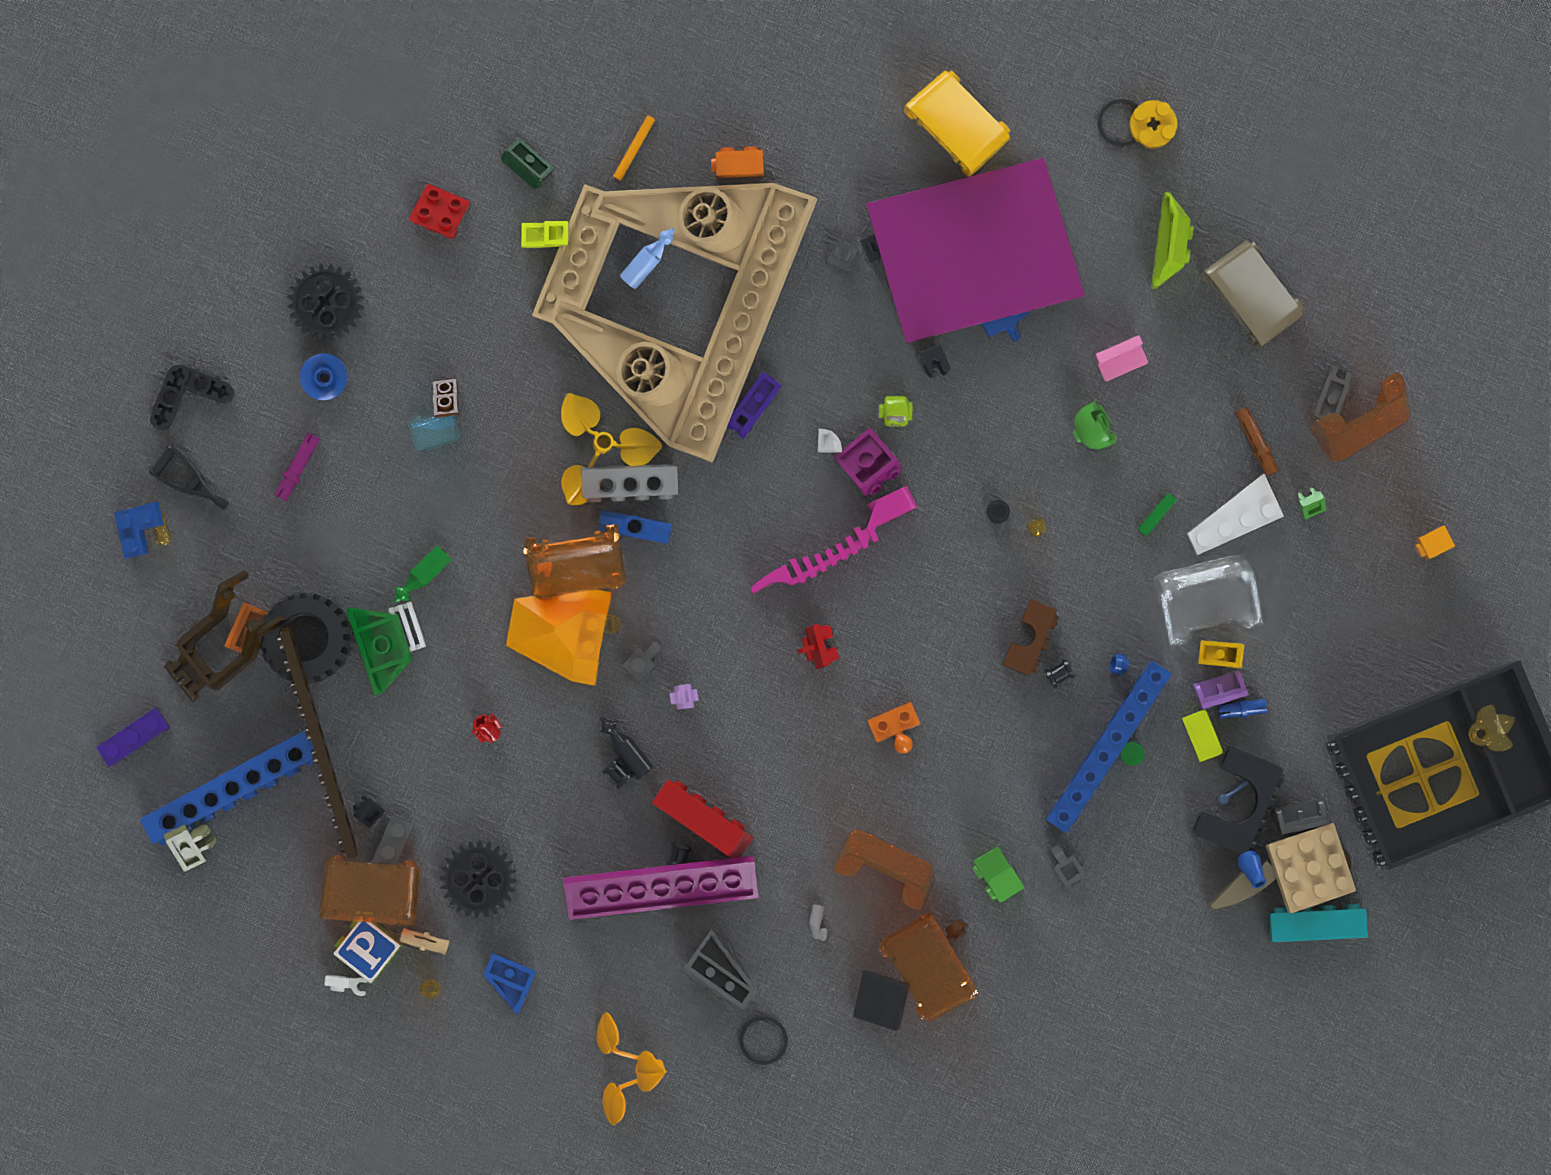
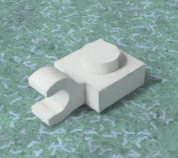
(339, 983)

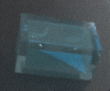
(433, 432)

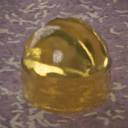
(1037, 527)
(614, 626)
(428, 983)

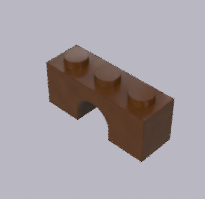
(1040, 619)

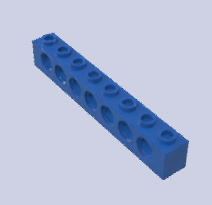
(1108, 746)
(155, 822)

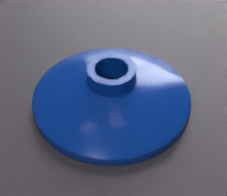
(313, 370)

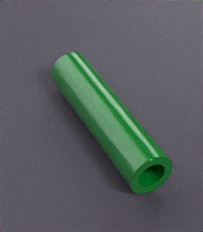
(1157, 514)

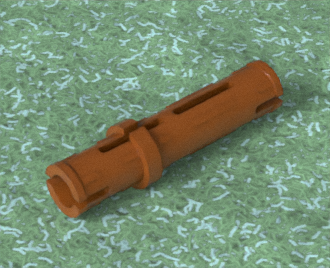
(1258, 444)

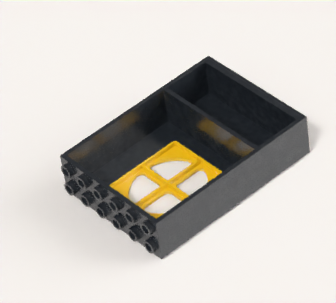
(1492, 783)

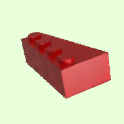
(703, 820)

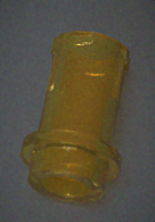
(162, 533)

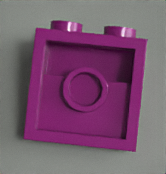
(868, 462)

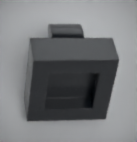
(871, 248)
(368, 812)

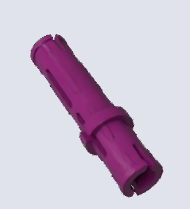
(296, 467)

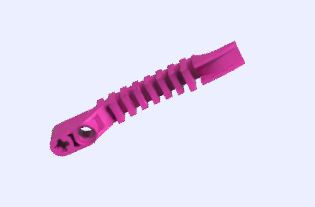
(881, 512)

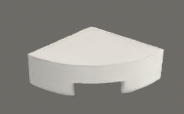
(828, 442)

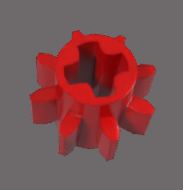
(486, 728)

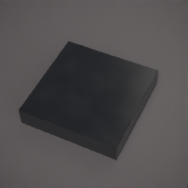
(881, 1000)

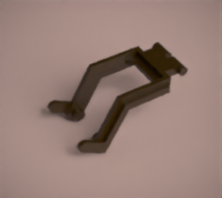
(190, 663)

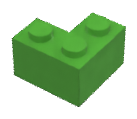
(998, 875)

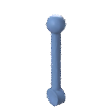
(1223, 799)

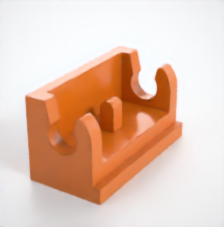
(238, 632)

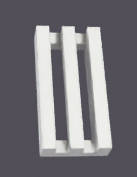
(400, 608)

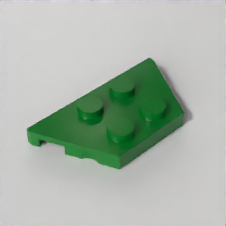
(380, 645)

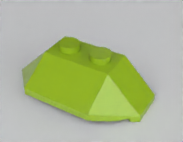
(1171, 241)

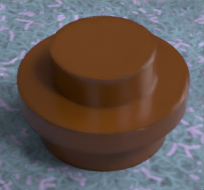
(956, 930)

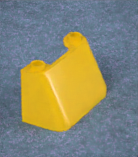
(958, 122)

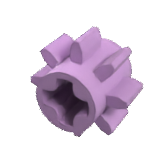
(683, 696)

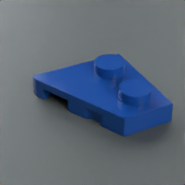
(509, 980)

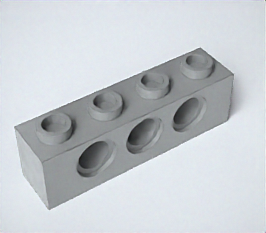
(641, 473)

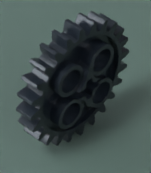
(342, 314)
(464, 863)

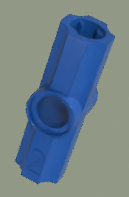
(650, 530)

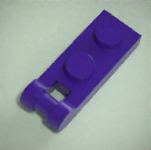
(754, 404)

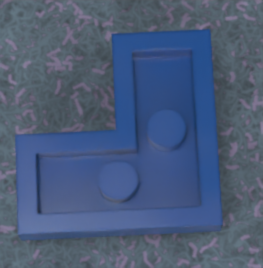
(131, 527)

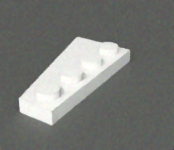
(1243, 513)

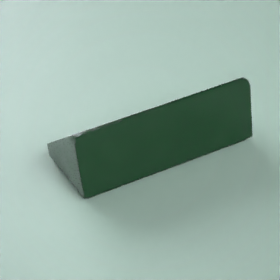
(526, 163)

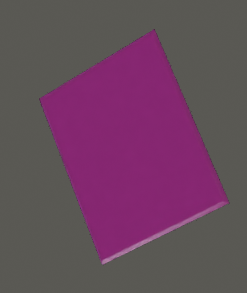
(975, 250)

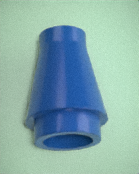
(1251, 866)

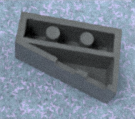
(719, 973)

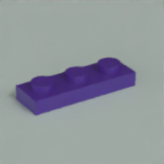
(133, 737)

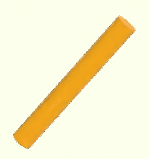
(634, 147)

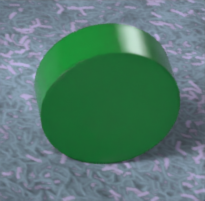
(1132, 754)

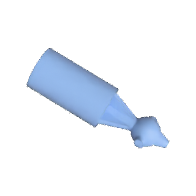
(646, 260)

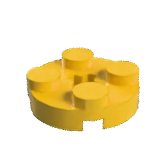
(1145, 135)

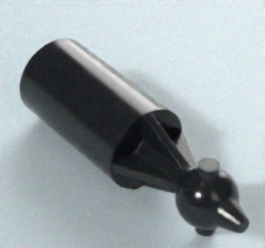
(626, 749)

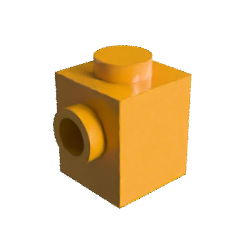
(1434, 543)

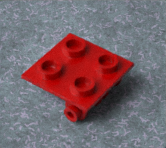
(439, 211)

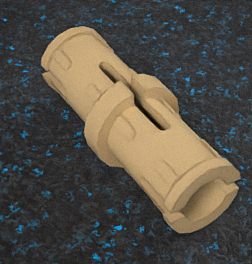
(424, 941)

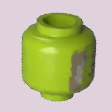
(896, 411)

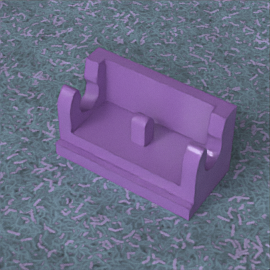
(1220, 689)

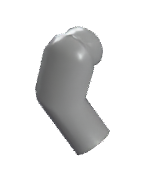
(815, 922)

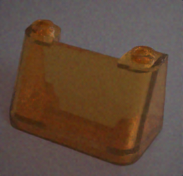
(1343, 439)
(575, 564)
(869, 850)
(370, 891)
(929, 967)

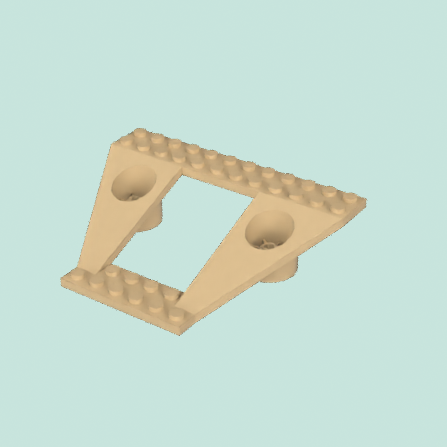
(696, 392)

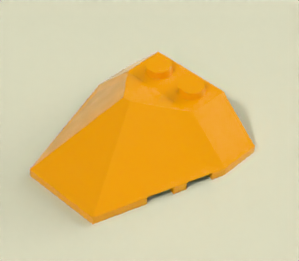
(562, 632)

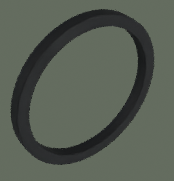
(1100, 119)
(769, 1061)

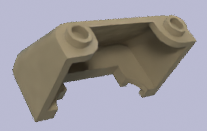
(1253, 293)

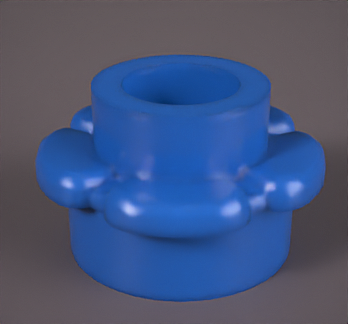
(1119, 664)

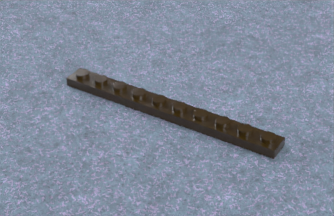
(320, 752)

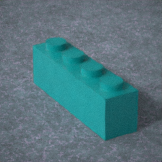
(1317, 924)

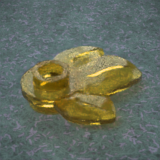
(1494, 728)

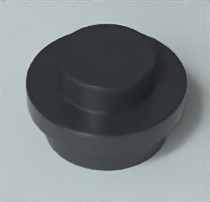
(998, 511)

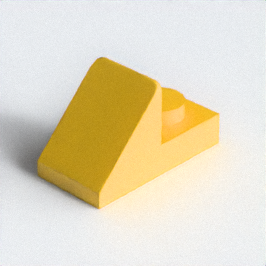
(1221, 654)

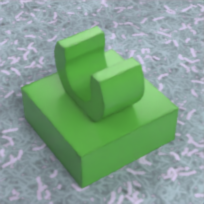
(1312, 504)

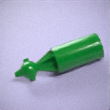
(423, 573)

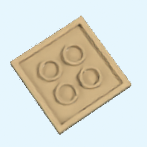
(1310, 868)

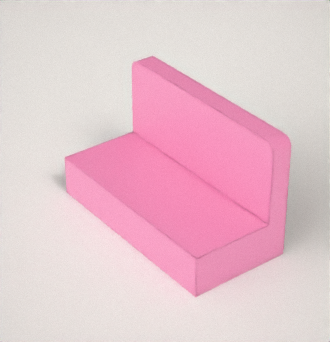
(1121, 358)

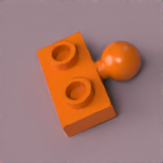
(894, 724)

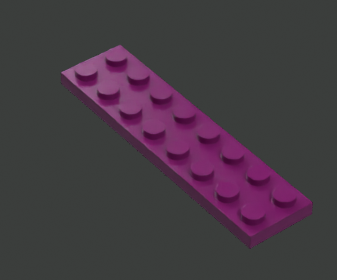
(661, 887)

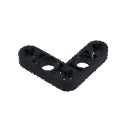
(187, 383)

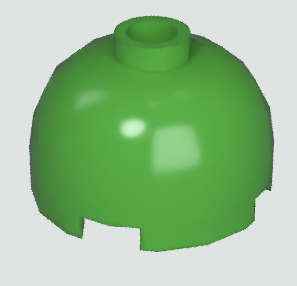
(1093, 427)

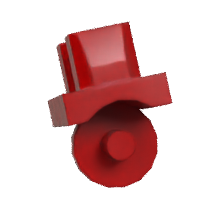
(815, 648)

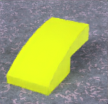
(544, 234)

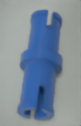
(1242, 708)

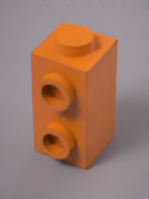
(738, 163)

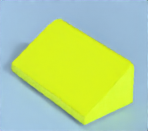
(1202, 735)

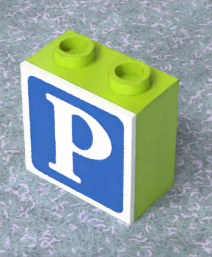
(367, 949)

